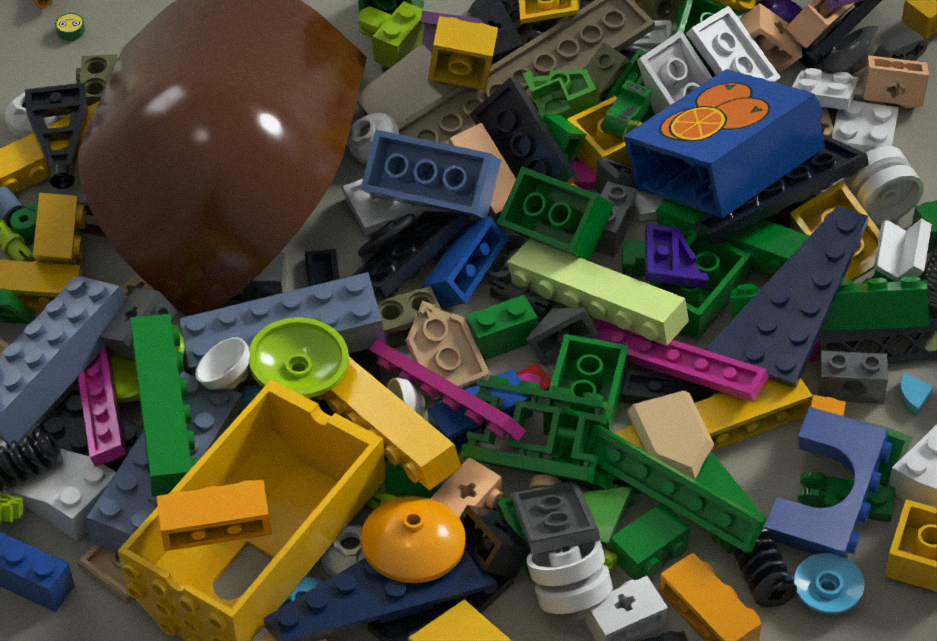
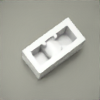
(628, 612)

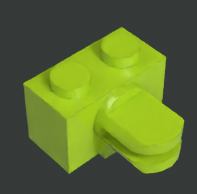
(392, 34)

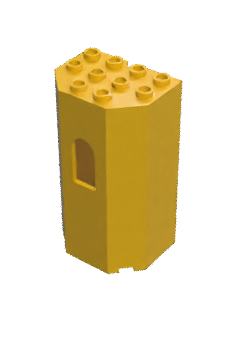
(315, 482)

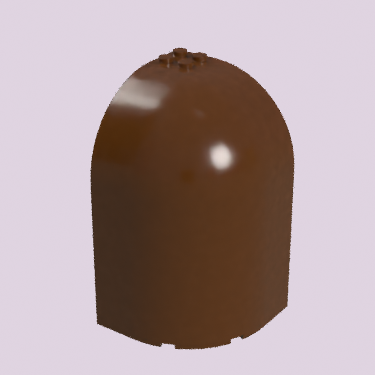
(218, 141)

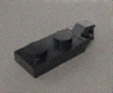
(647, 385)

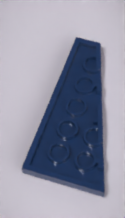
(789, 311)
(364, 596)

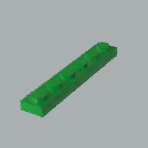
(674, 489)

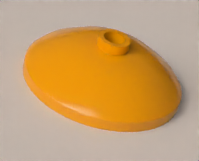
(413, 551)

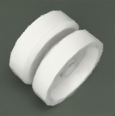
(886, 186)
(570, 578)

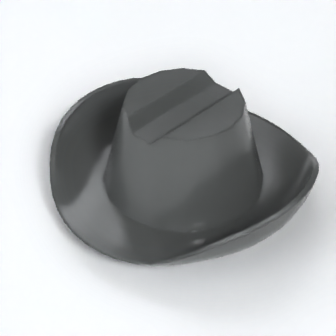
(851, 51)

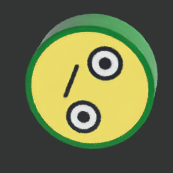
(70, 26)

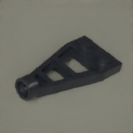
(813, 55)
(55, 102)

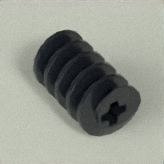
(28, 458)
(766, 572)

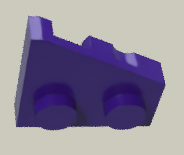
(670, 258)

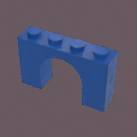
(833, 528)

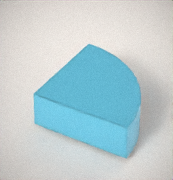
(914, 392)

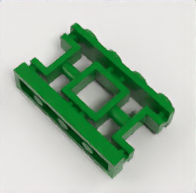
(531, 455)

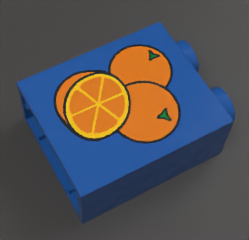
(725, 142)

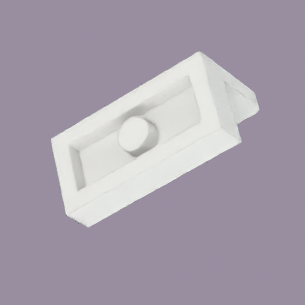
(902, 251)

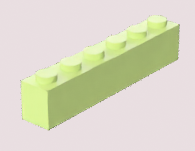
(600, 291)

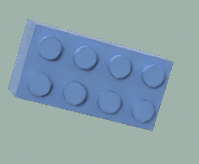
(430, 174)

